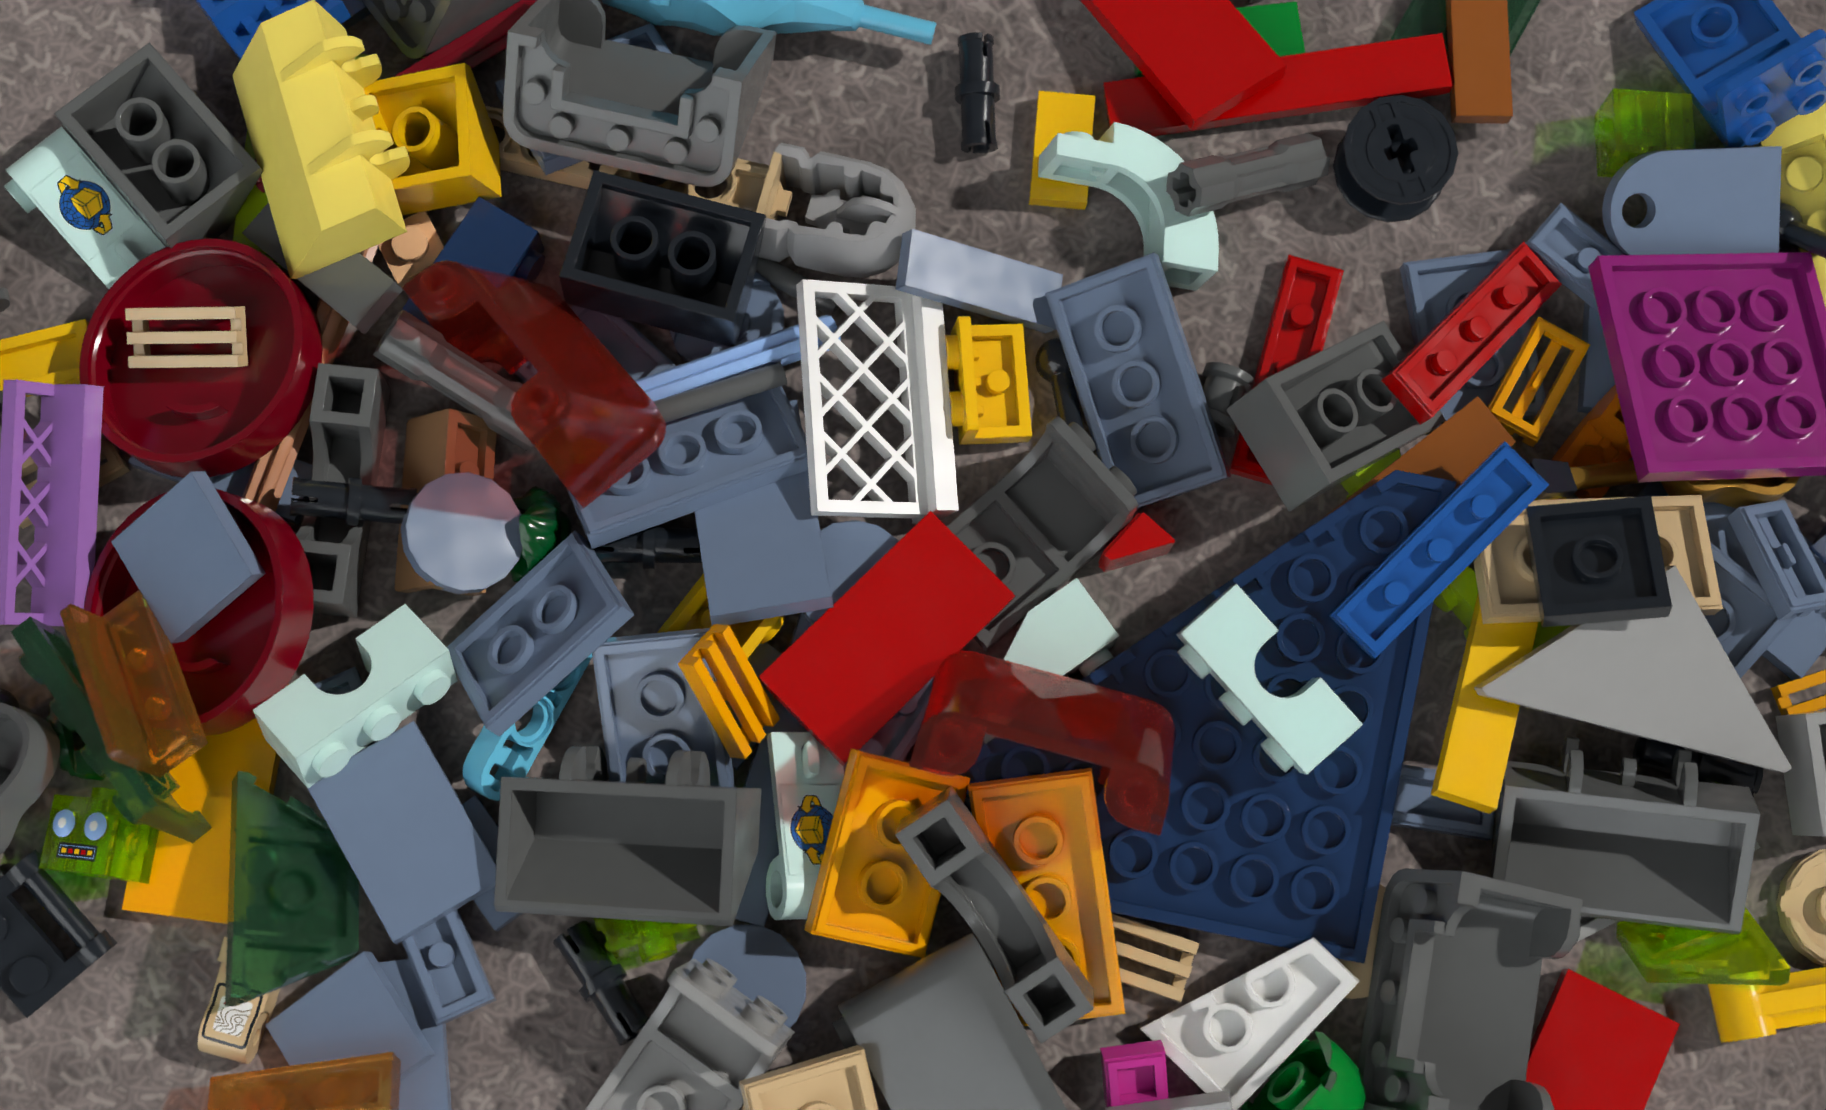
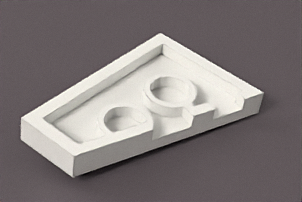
(1254, 1021)

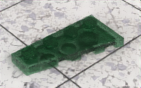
(139, 794)

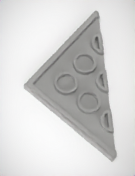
(1646, 680)

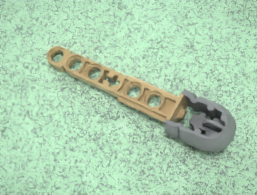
(851, 235)

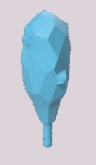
(781, 16)

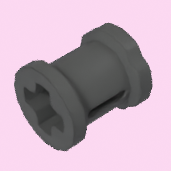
(1223, 388)

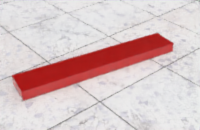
(1310, 85)

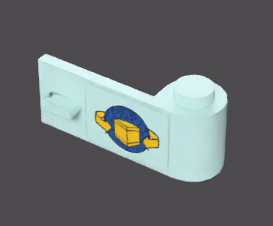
(81, 206)
(805, 801)

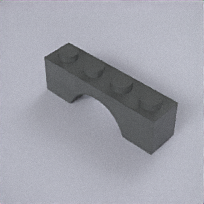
(347, 442)
(1016, 937)

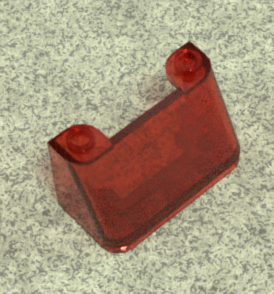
(580, 405)
(1053, 713)

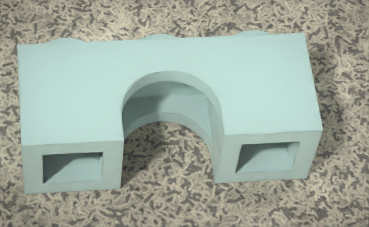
(1299, 726)
(323, 730)

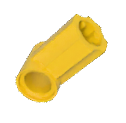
(1759, 1010)

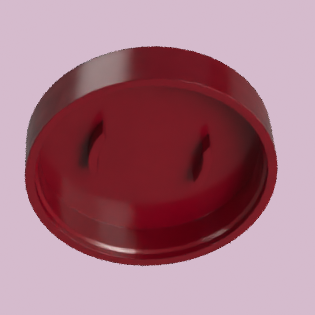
(204, 415)
(251, 643)

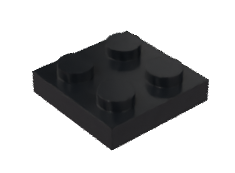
(1597, 561)

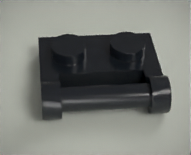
(29, 960)

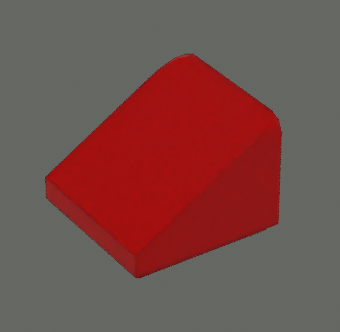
(1136, 543)

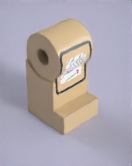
(236, 1030)

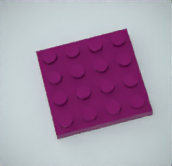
(1717, 362)

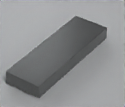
(349, 286)

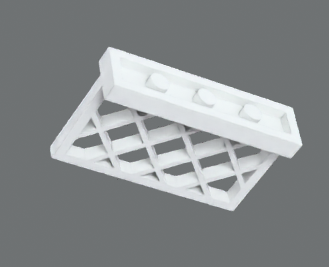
(923, 409)

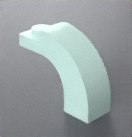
(1136, 172)

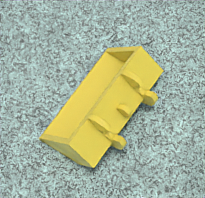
(319, 138)

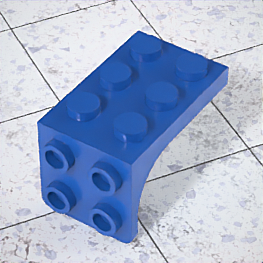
(1738, 63)

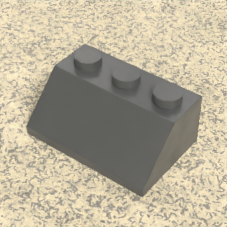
(162, 149)

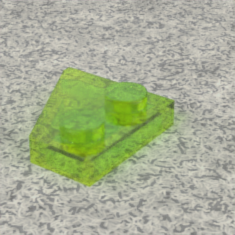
(1703, 956)

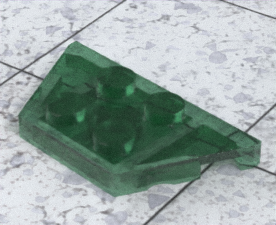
(287, 894)

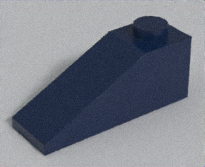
(492, 242)

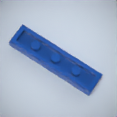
(1438, 550)

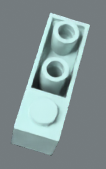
(1064, 635)

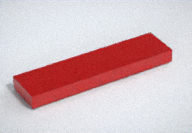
(1471, 333)
(1293, 334)

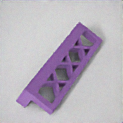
(58, 505)

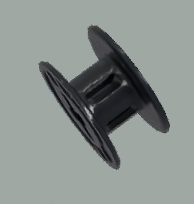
(1410, 132)

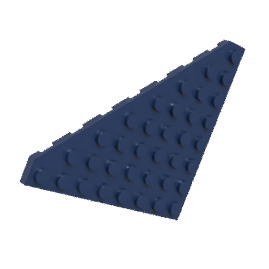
(1241, 838)

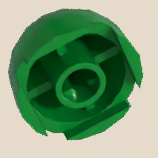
(1313, 1078)

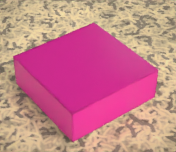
(1134, 1073)

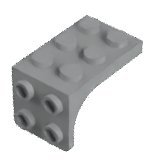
(696, 1046)

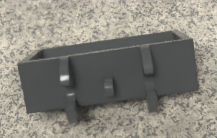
(1628, 840)
(626, 846)

